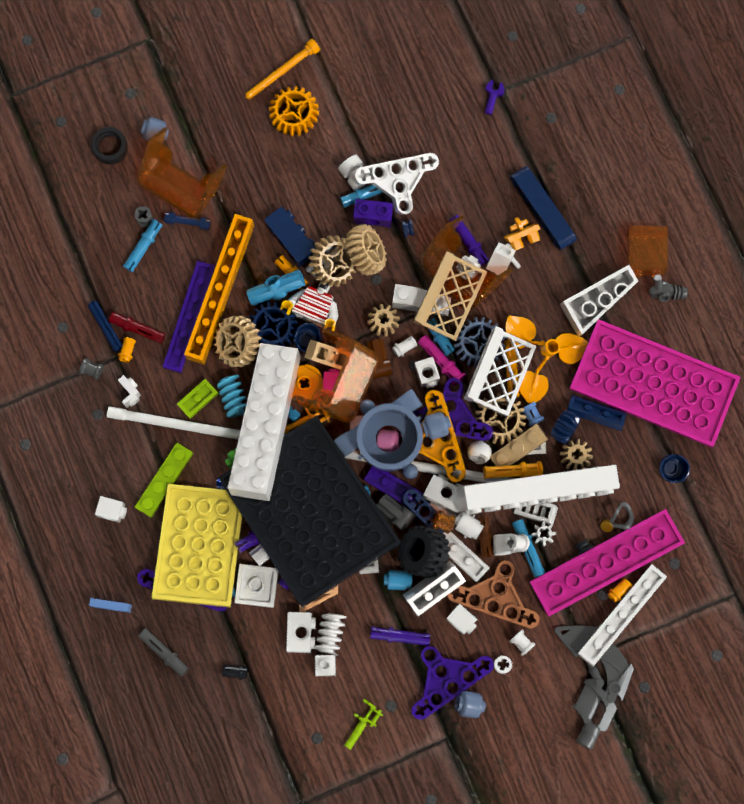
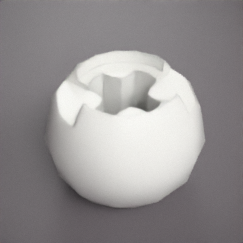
(479, 452)

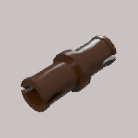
(485, 538)

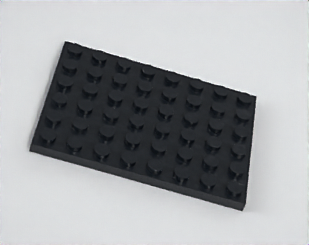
(318, 516)

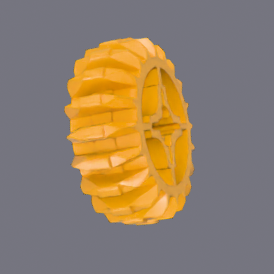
(306, 101)

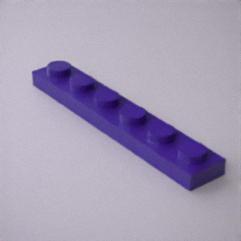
(191, 307)

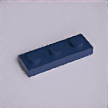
(597, 413)

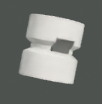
(348, 167)

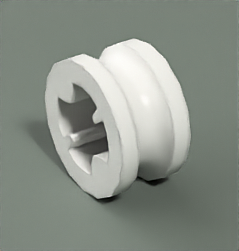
(506, 669)

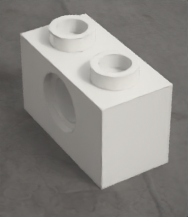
(434, 489)
(295, 621)

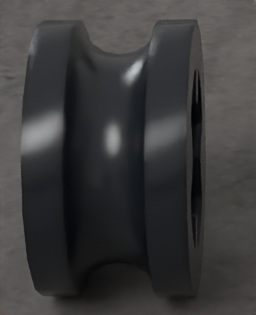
(583, 546)

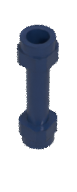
(203, 223)

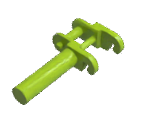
(362, 724)

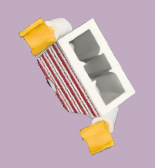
(313, 306)

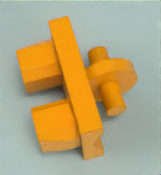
(530, 231)

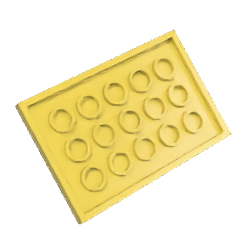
(197, 547)

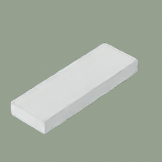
(465, 558)

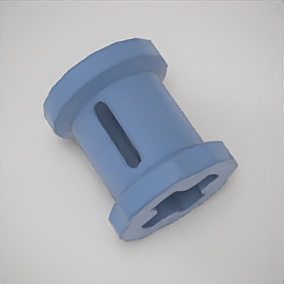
(532, 421)

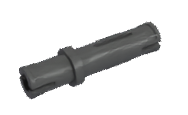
(166, 655)

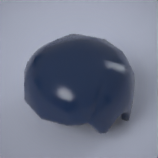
(304, 334)
(674, 468)

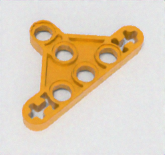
(439, 448)

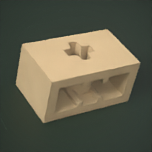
(324, 354)

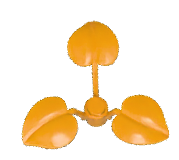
(568, 345)

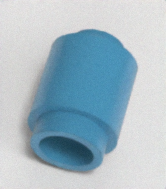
(398, 580)

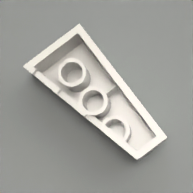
(591, 303)

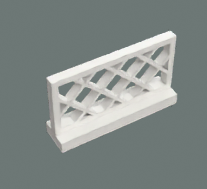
(485, 363)

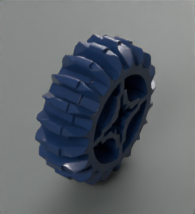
(265, 312)

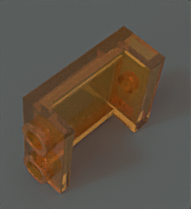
(648, 250)

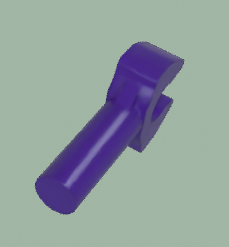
(493, 94)

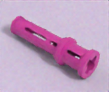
(447, 366)

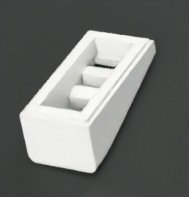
(552, 514)

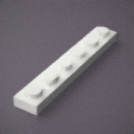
(622, 615)

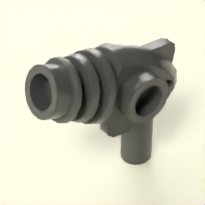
(666, 291)

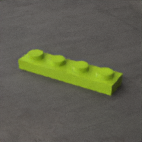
(166, 475)

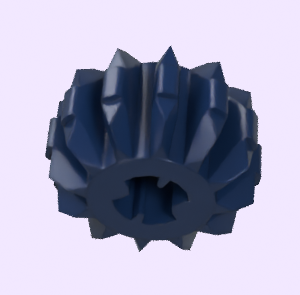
(565, 426)

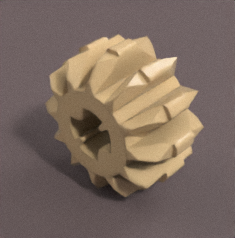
(376, 322)
(569, 450)

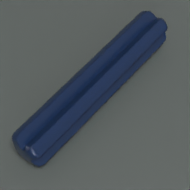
(105, 326)

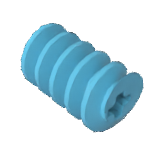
(232, 396)

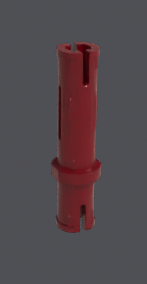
(136, 327)

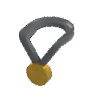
(607, 525)

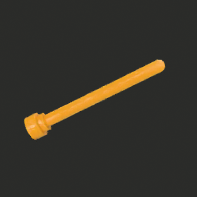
(310, 48)

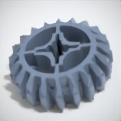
(481, 326)

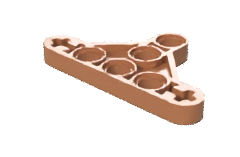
(505, 600)

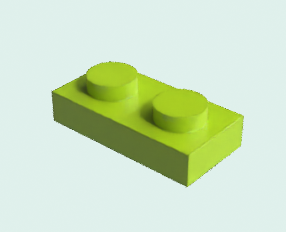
(197, 398)

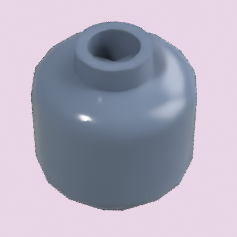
(151, 127)
(436, 425)
(470, 704)

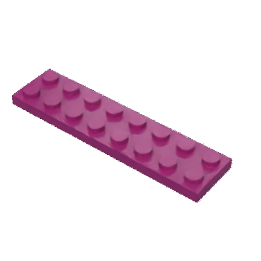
(607, 562)

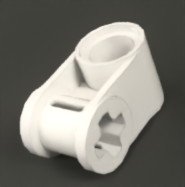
(510, 543)

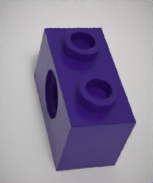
(373, 213)

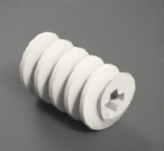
(330, 633)

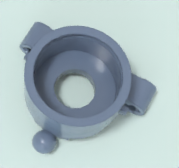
(397, 414)

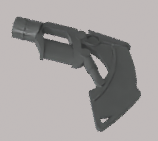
(617, 675)

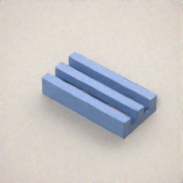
(110, 605)

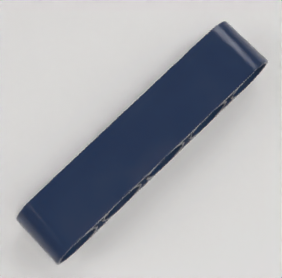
(543, 208)

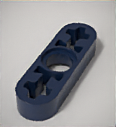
(417, 497)

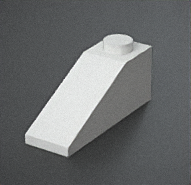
(411, 298)

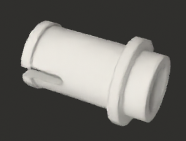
(404, 346)

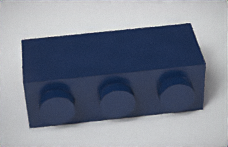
(290, 235)

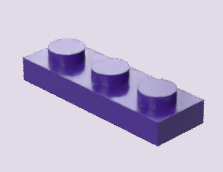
(389, 484)

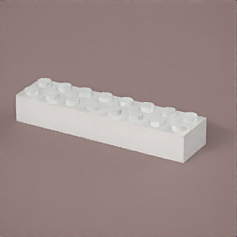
(264, 422)
(537, 488)

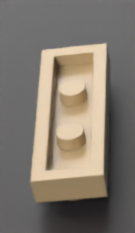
(519, 447)

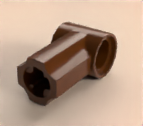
(384, 367)

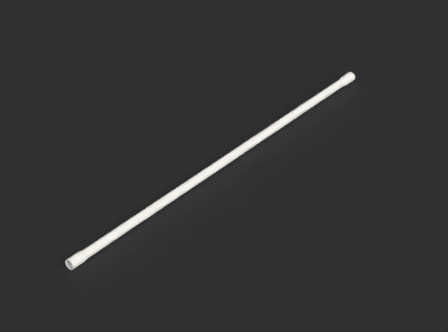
(123, 414)

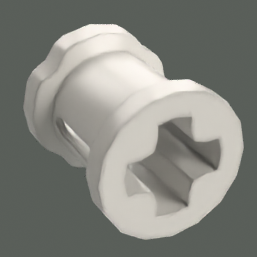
(522, 642)

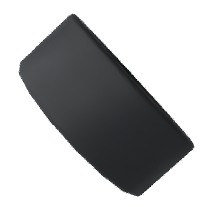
(101, 134)

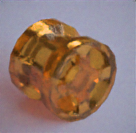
(443, 521)

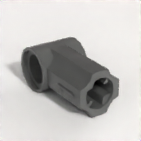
(399, 515)

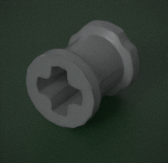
(146, 212)
(91, 369)

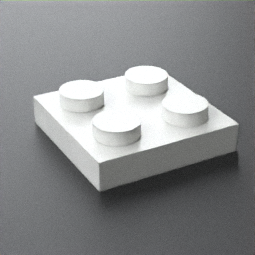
(256, 585)

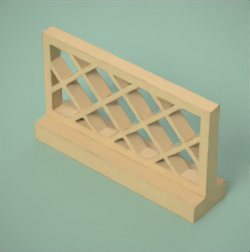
(434, 291)

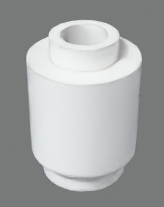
(468, 526)

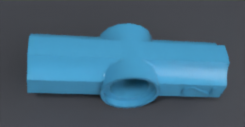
(275, 287)

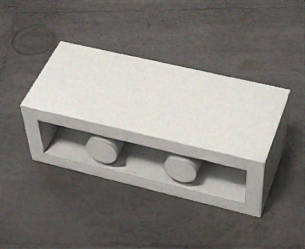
(434, 589)

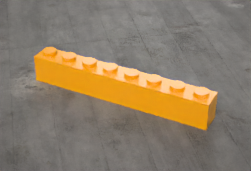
(219, 289)

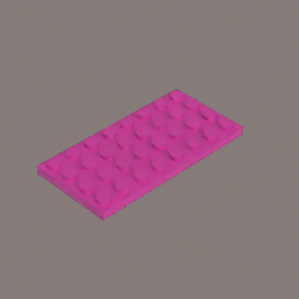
(655, 383)

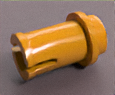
(127, 349)
(621, 589)

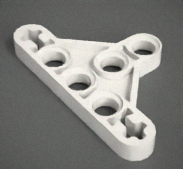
(388, 180)

